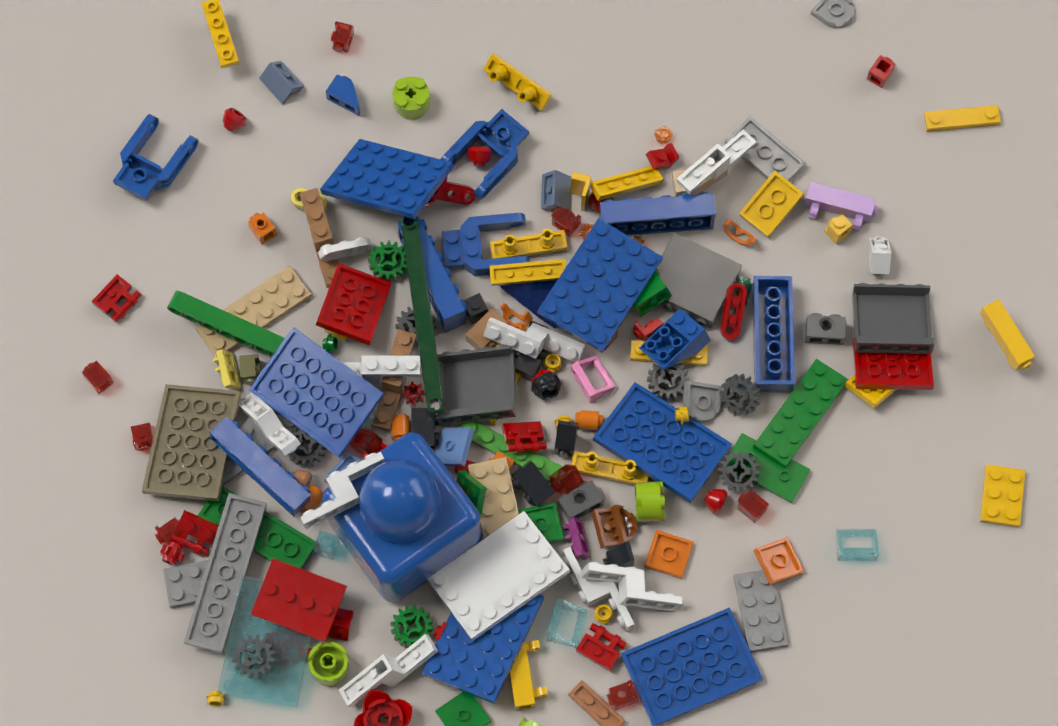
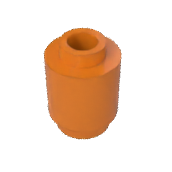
(589, 420)
(400, 426)
(316, 498)

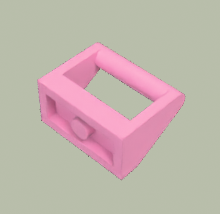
(584, 383)

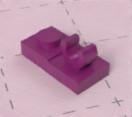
(578, 537)

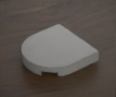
(834, 12)
(701, 400)

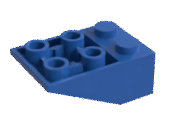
(675, 340)

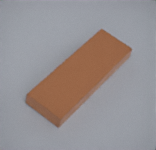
(595, 706)

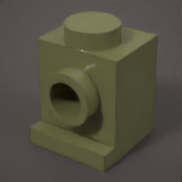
(249, 368)

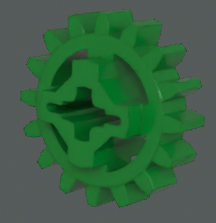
(387, 252)
(405, 621)

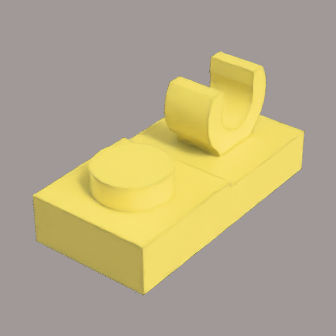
(228, 369)

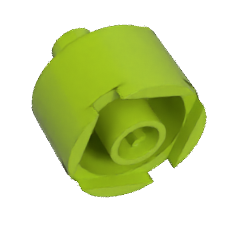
(411, 97)
(649, 501)
(331, 674)

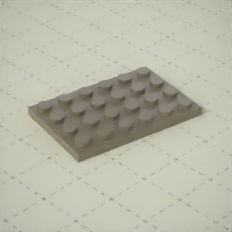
(182, 455)

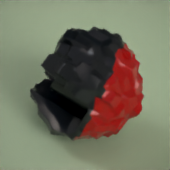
(545, 384)

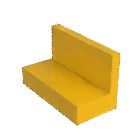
(581, 186)

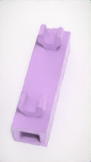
(840, 202)

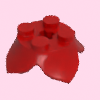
(379, 704)

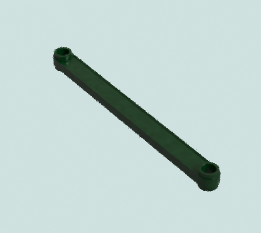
(422, 315)

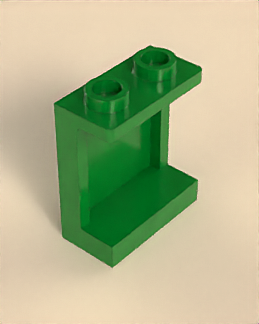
(652, 295)

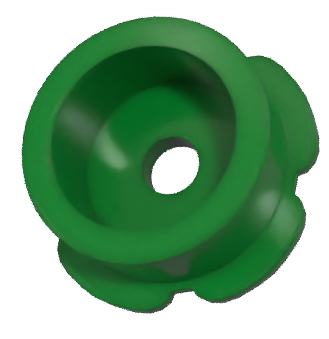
(330, 343)

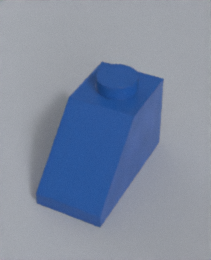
(343, 93)

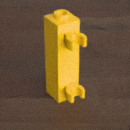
(1007, 335)
(520, 679)

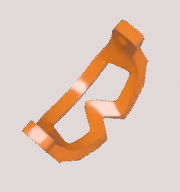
(749, 242)
(508, 312)

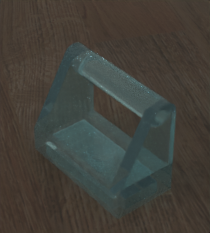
(857, 554)
(555, 621)

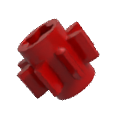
(413, 388)
(172, 553)

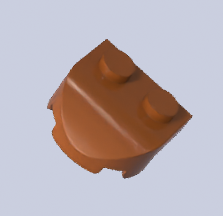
(614, 526)

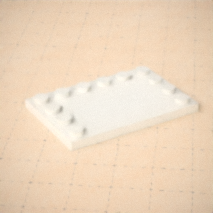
(498, 575)

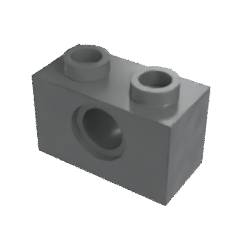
(816, 334)
(588, 492)

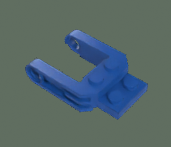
(502, 136)
(142, 175)
(464, 248)

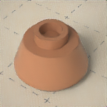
(303, 477)

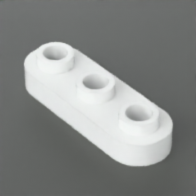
(344, 249)

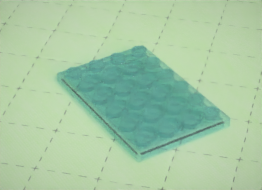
(281, 683)

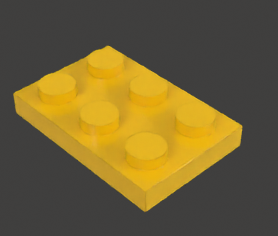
(771, 204)
(1002, 495)

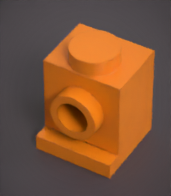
(262, 233)

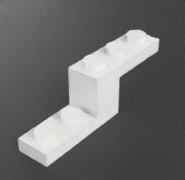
(716, 161)
(534, 340)
(374, 367)
(269, 424)
(342, 490)
(631, 586)
(597, 590)
(388, 670)

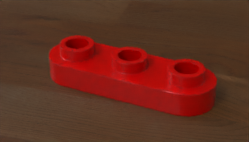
(458, 193)
(738, 303)

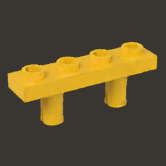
(220, 33)
(517, 82)
(529, 245)
(608, 468)

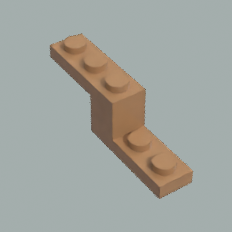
(319, 230)
(393, 385)

